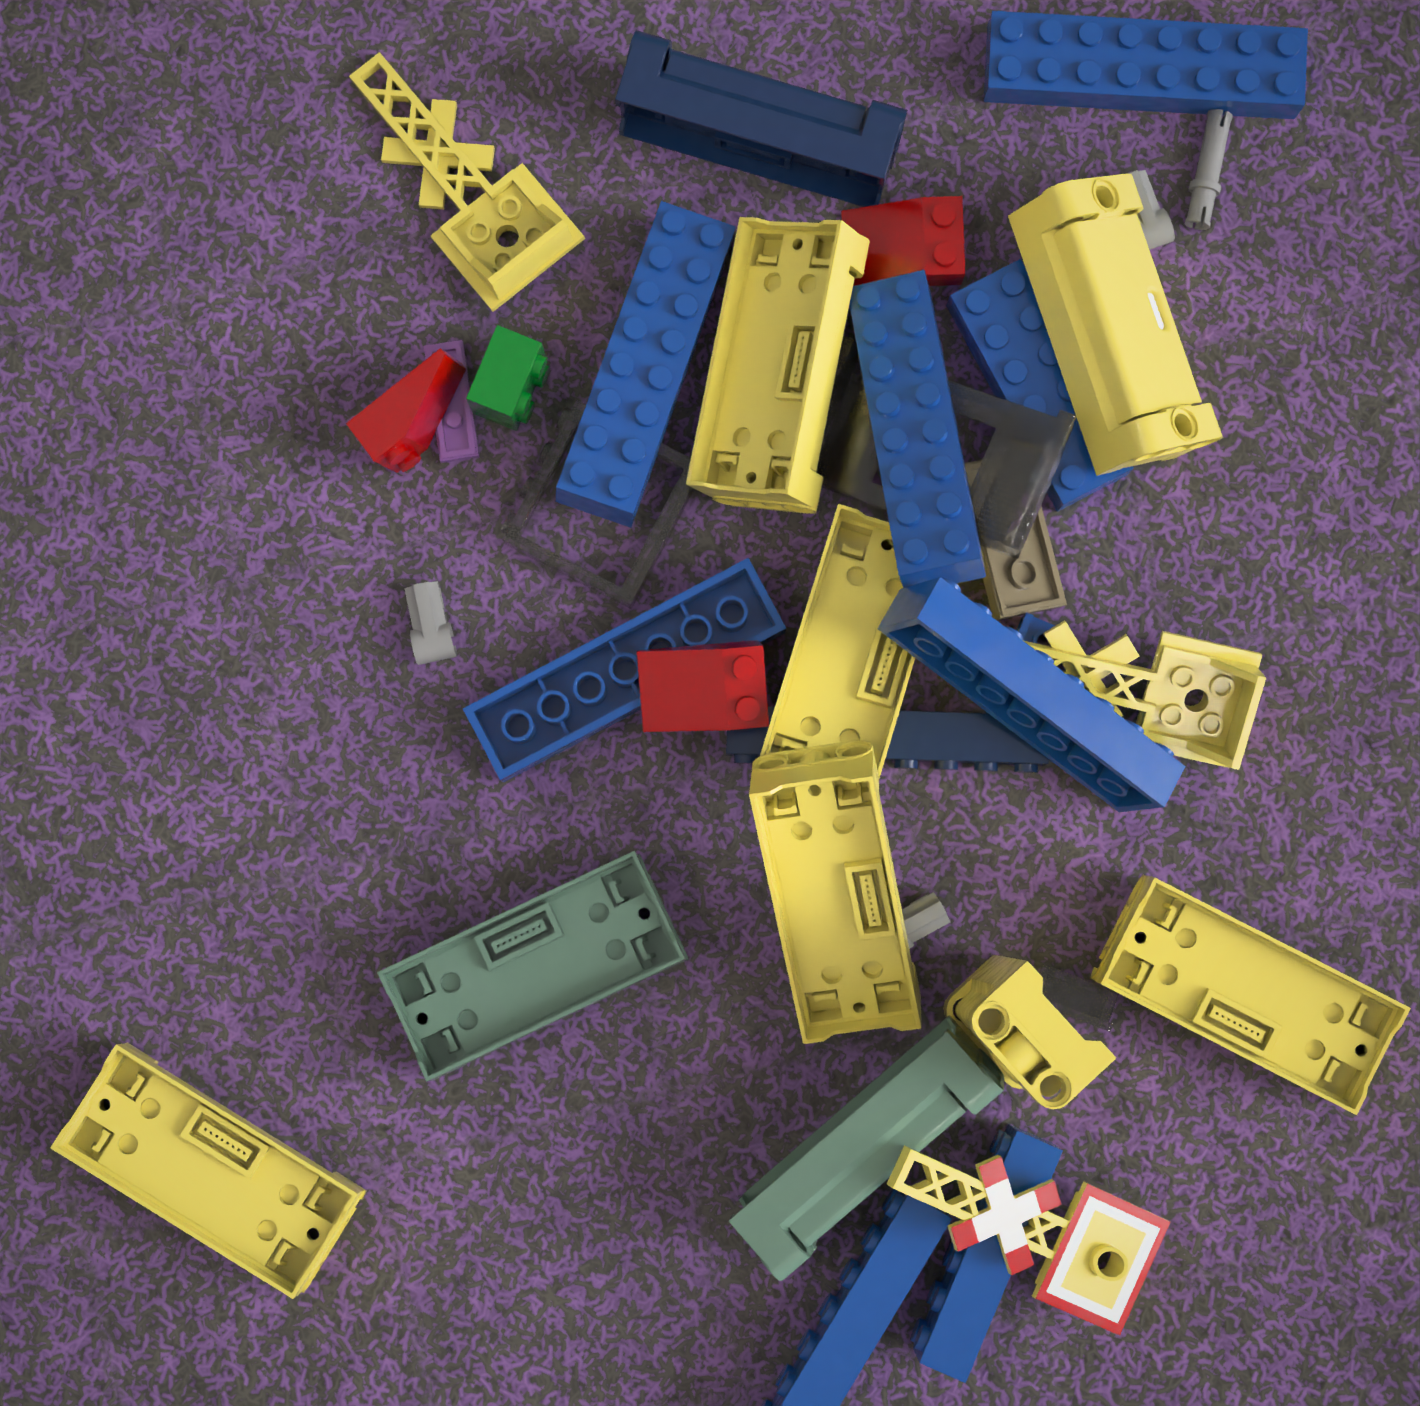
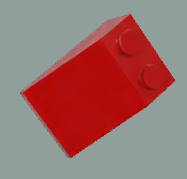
(912, 238)
(406, 416)
(703, 687)

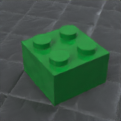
(508, 379)

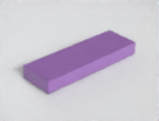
(457, 428)

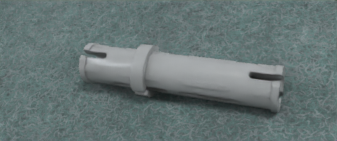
(1206, 185)

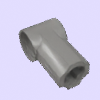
(1153, 220)
(431, 631)
(923, 917)

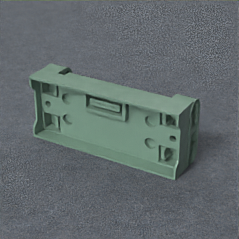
(532, 965)
(862, 1143)

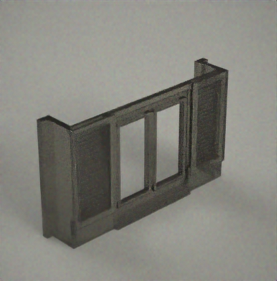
(1008, 482)

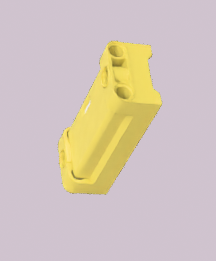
(1111, 323)
(775, 363)
(843, 671)
(834, 889)
(1249, 992)
(1025, 1032)
(208, 1171)

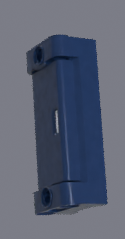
(757, 123)

